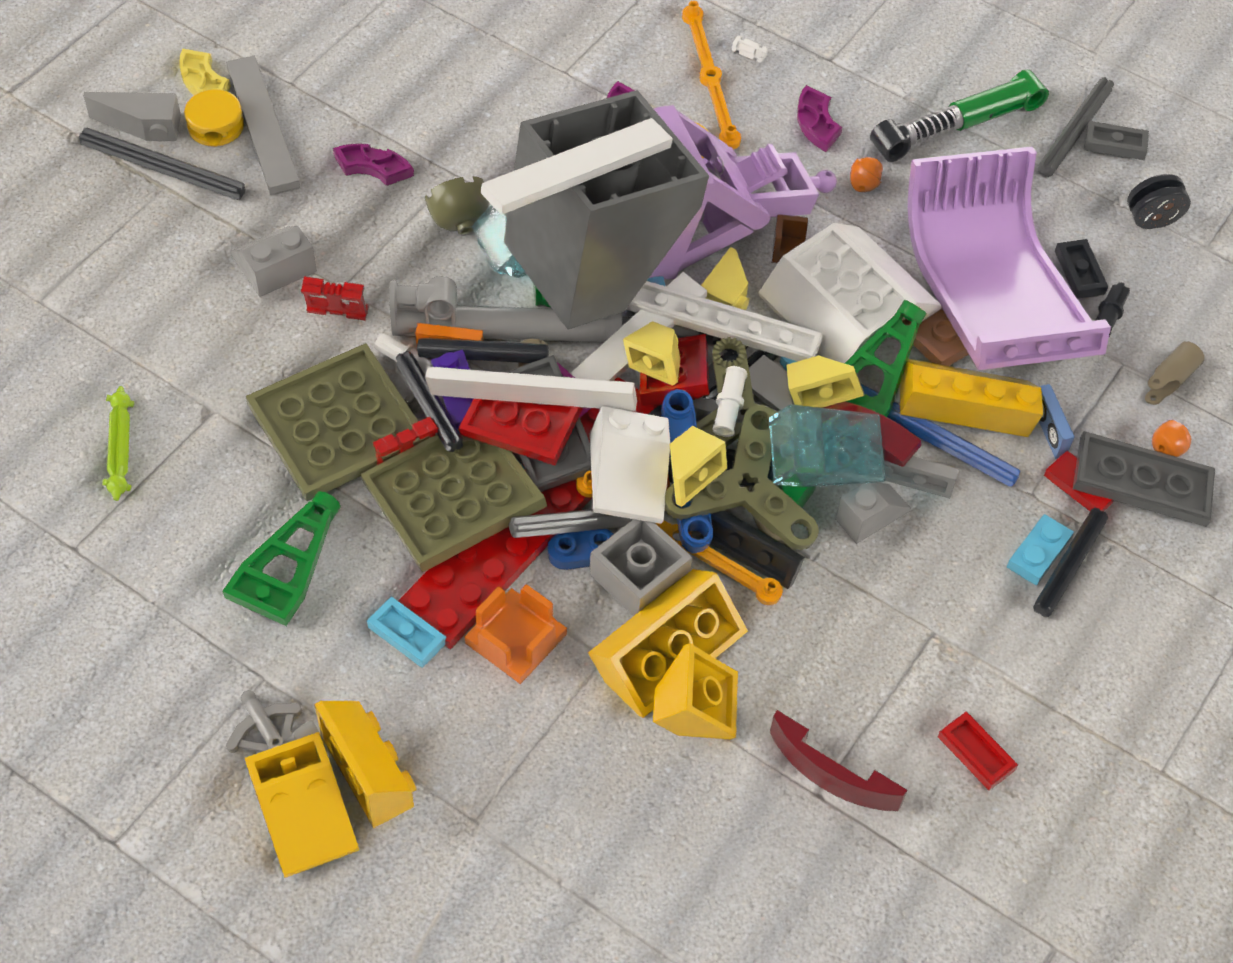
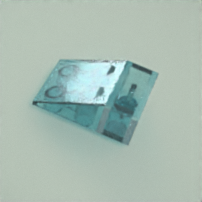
(825, 447)

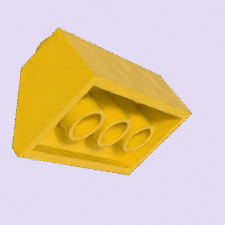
(970, 398)
(646, 645)

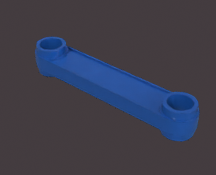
(679, 423)

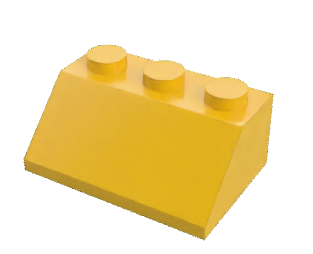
(365, 760)

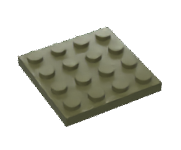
(330, 418)
(451, 499)

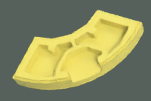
(198, 74)

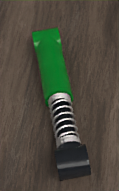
(1021, 92)

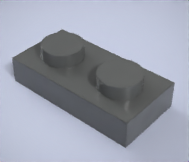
(1116, 140)

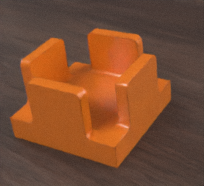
(515, 631)

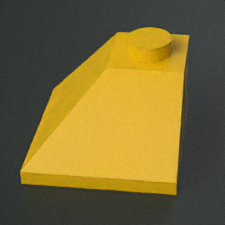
(697, 696)

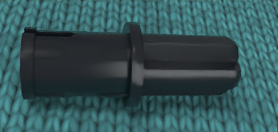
(1112, 306)

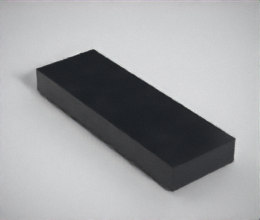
(755, 548)

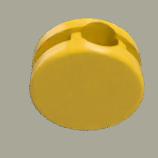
(214, 117)

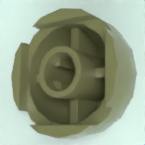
(457, 204)

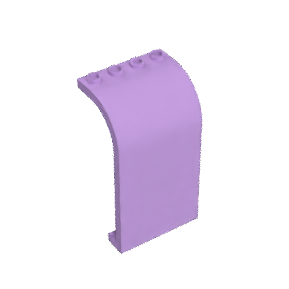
(986, 263)

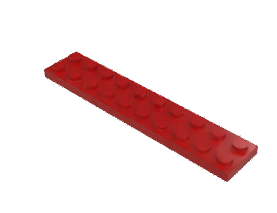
(456, 587)

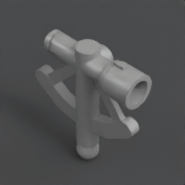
(261, 718)

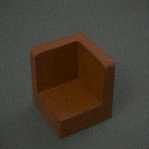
(789, 233)

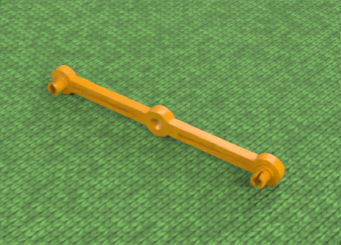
(693, 16)
(767, 590)

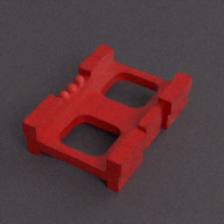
(334, 297)
(404, 439)

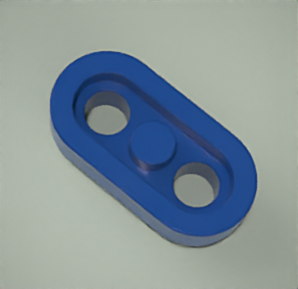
(581, 545)

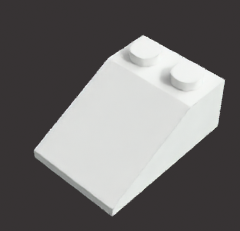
(629, 464)

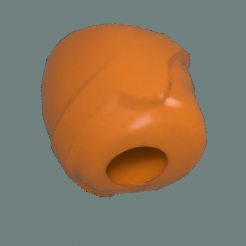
(866, 174)
(1171, 438)

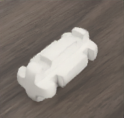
(749, 49)

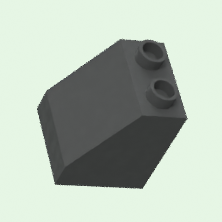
(605, 236)

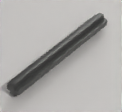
(1075, 127)

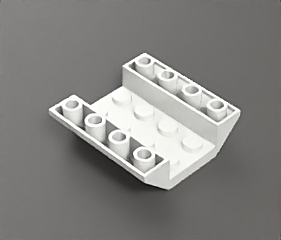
(841, 289)

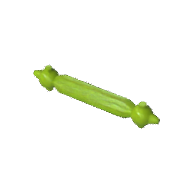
(118, 443)

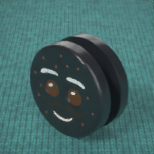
(1158, 201)

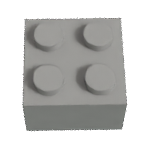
(638, 564)

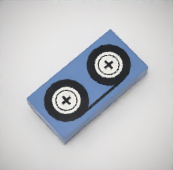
(1055, 423)

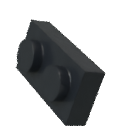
(1081, 268)

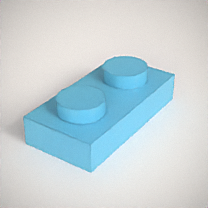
(1040, 549)
(406, 632)

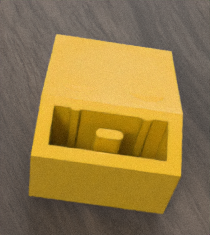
(301, 804)

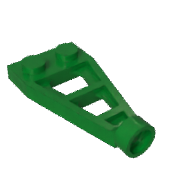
(893, 373)
(267, 594)

